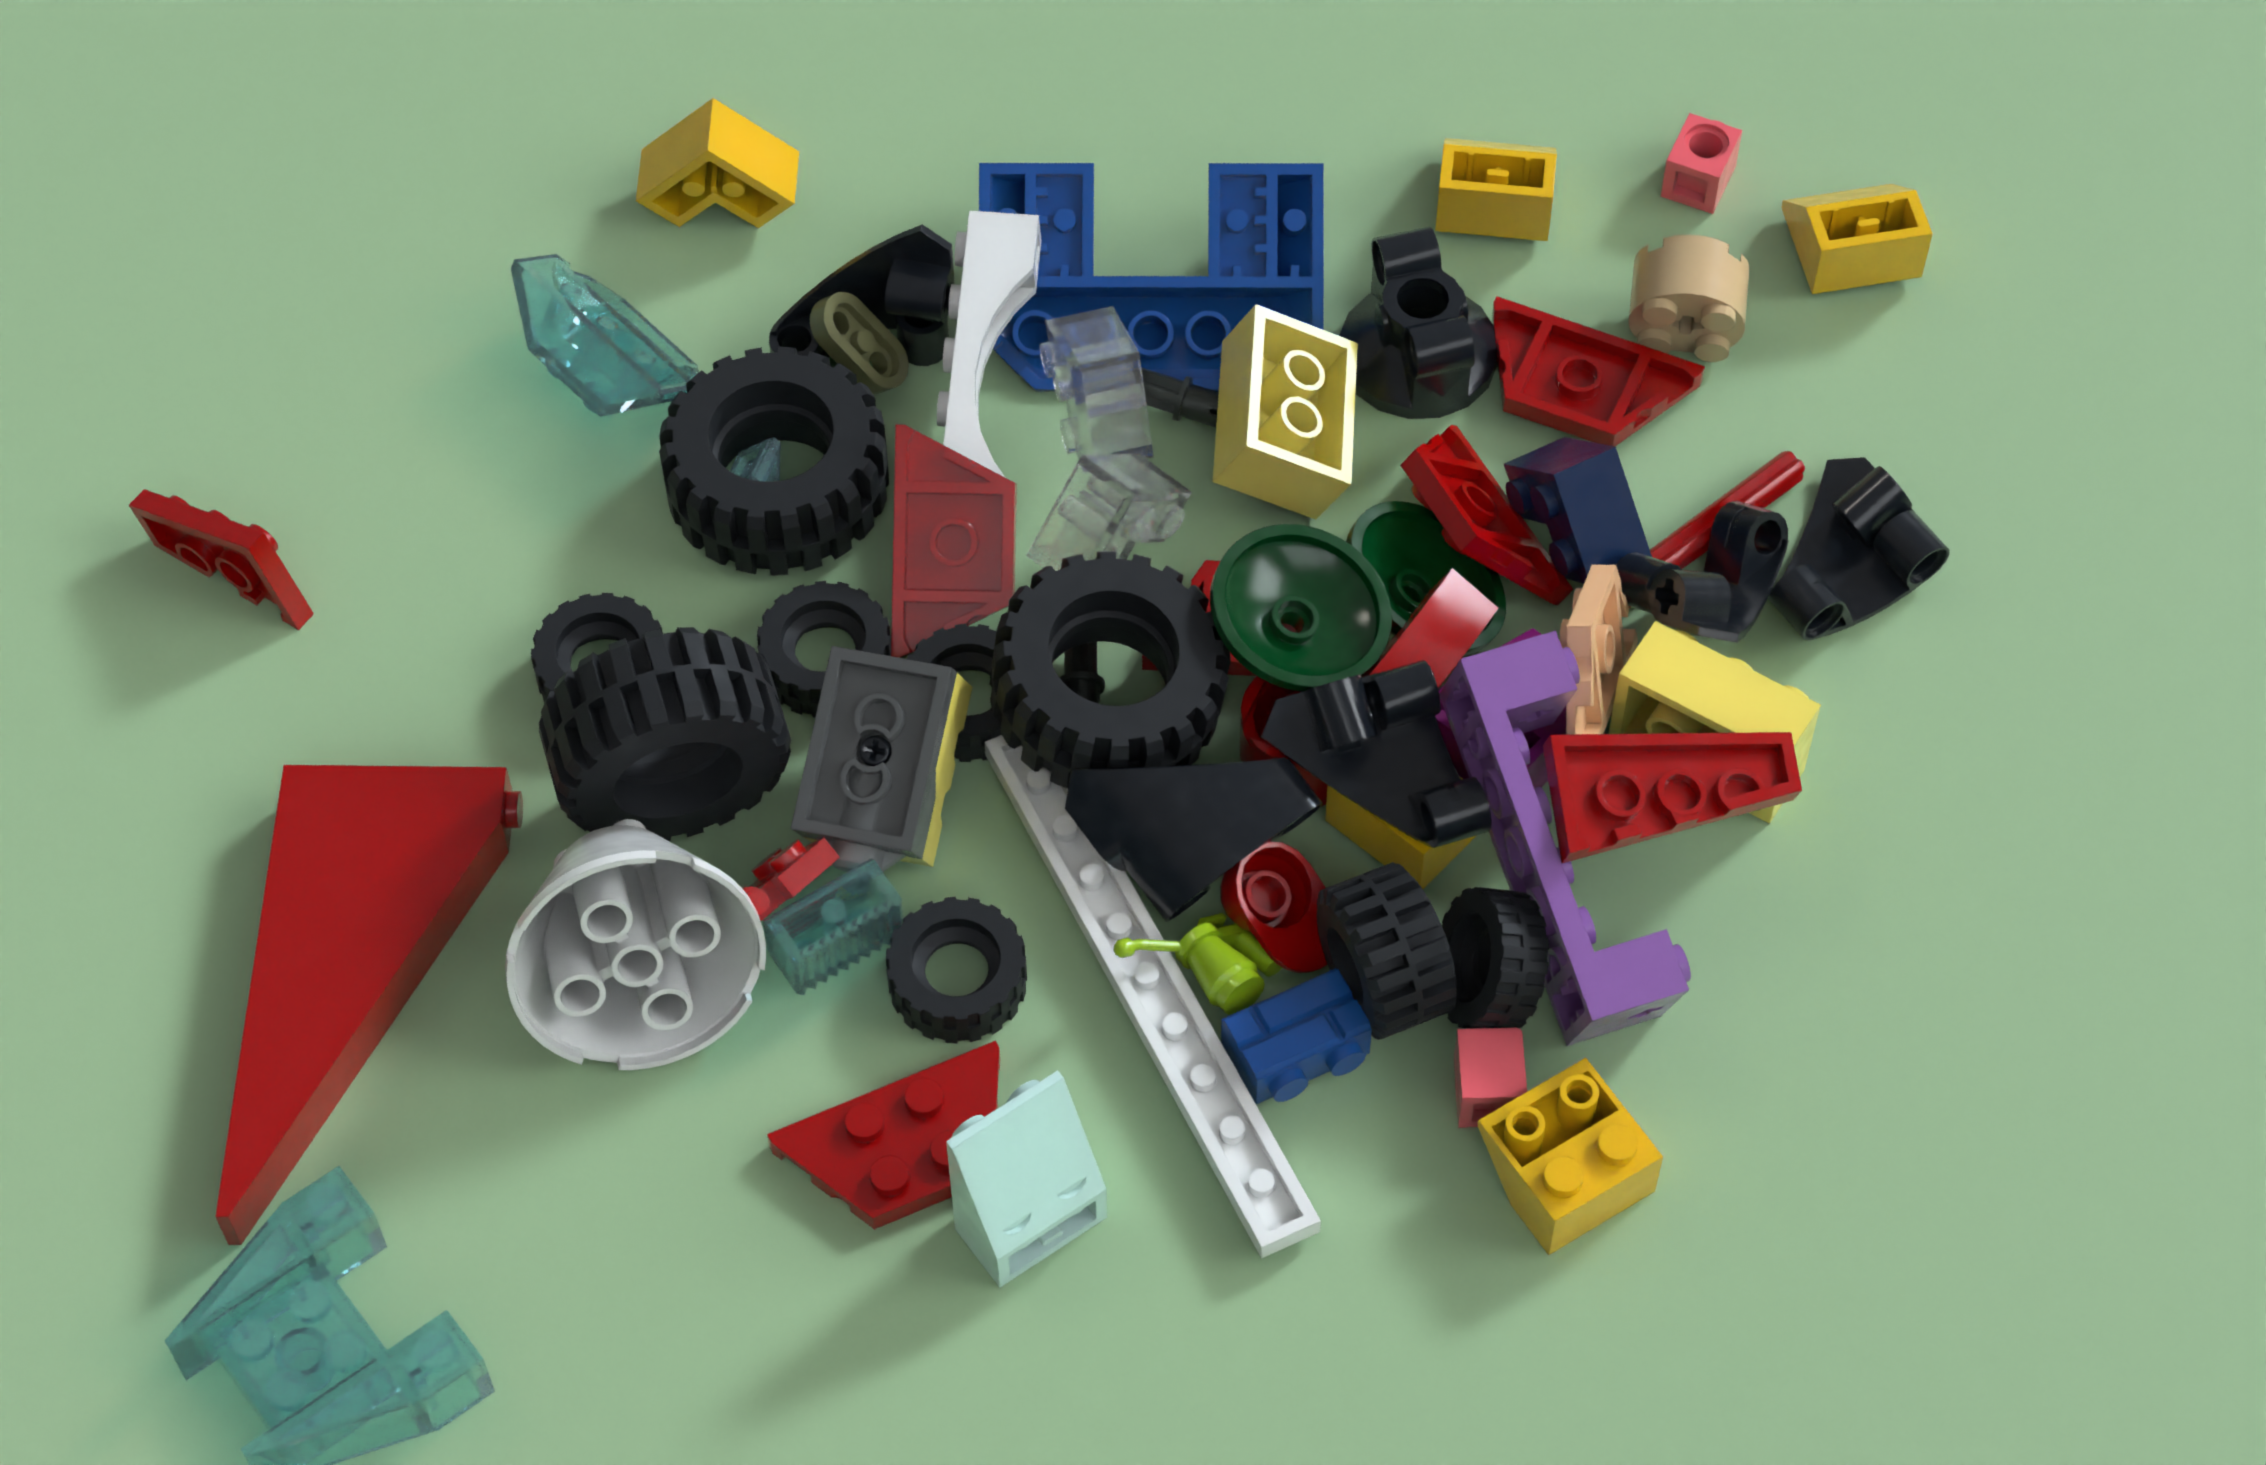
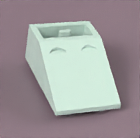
(1024, 1179)

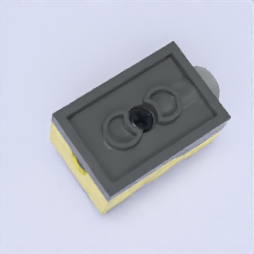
(881, 758)

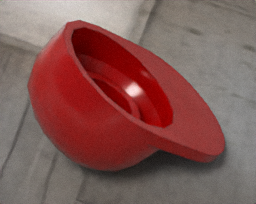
(1276, 900)

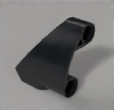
(900, 282)
(1856, 552)
(1736, 581)
(1383, 751)
(1187, 822)

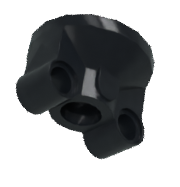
(1418, 334)

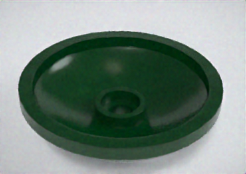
(1412, 557)
(1316, 587)

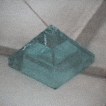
(759, 461)

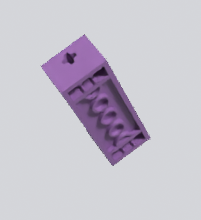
(1489, 708)

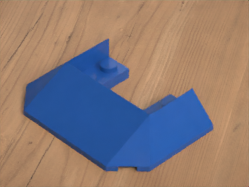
(1260, 252)

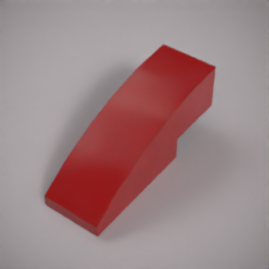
(1439, 628)

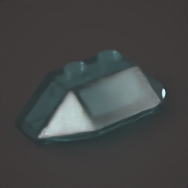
(596, 339)

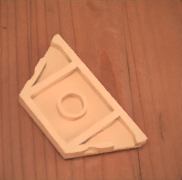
(1599, 648)

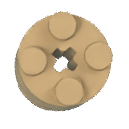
(1689, 297)

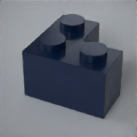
(1583, 501)

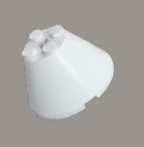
(633, 951)

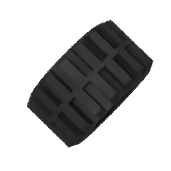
(1388, 948)

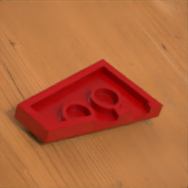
(214, 542)

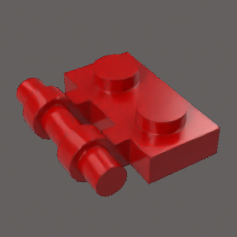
(787, 873)

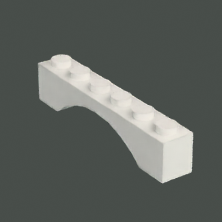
(997, 279)

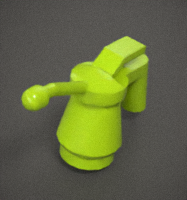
(1220, 958)

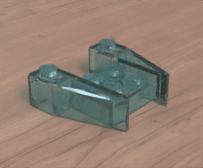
(309, 1353)

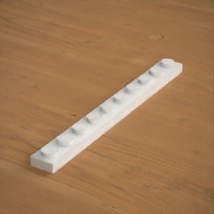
(1163, 1013)

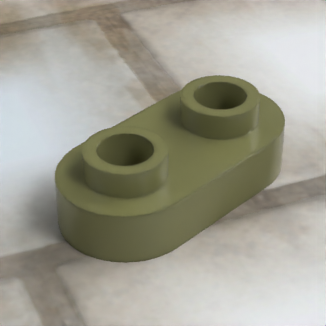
(854, 337)

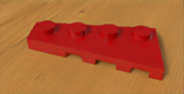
(1648, 786)

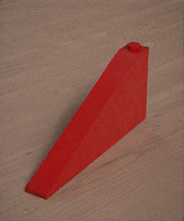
(353, 914)

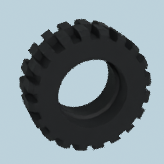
(788, 519)
(1121, 605)
(665, 733)

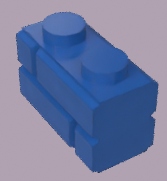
(1297, 1037)

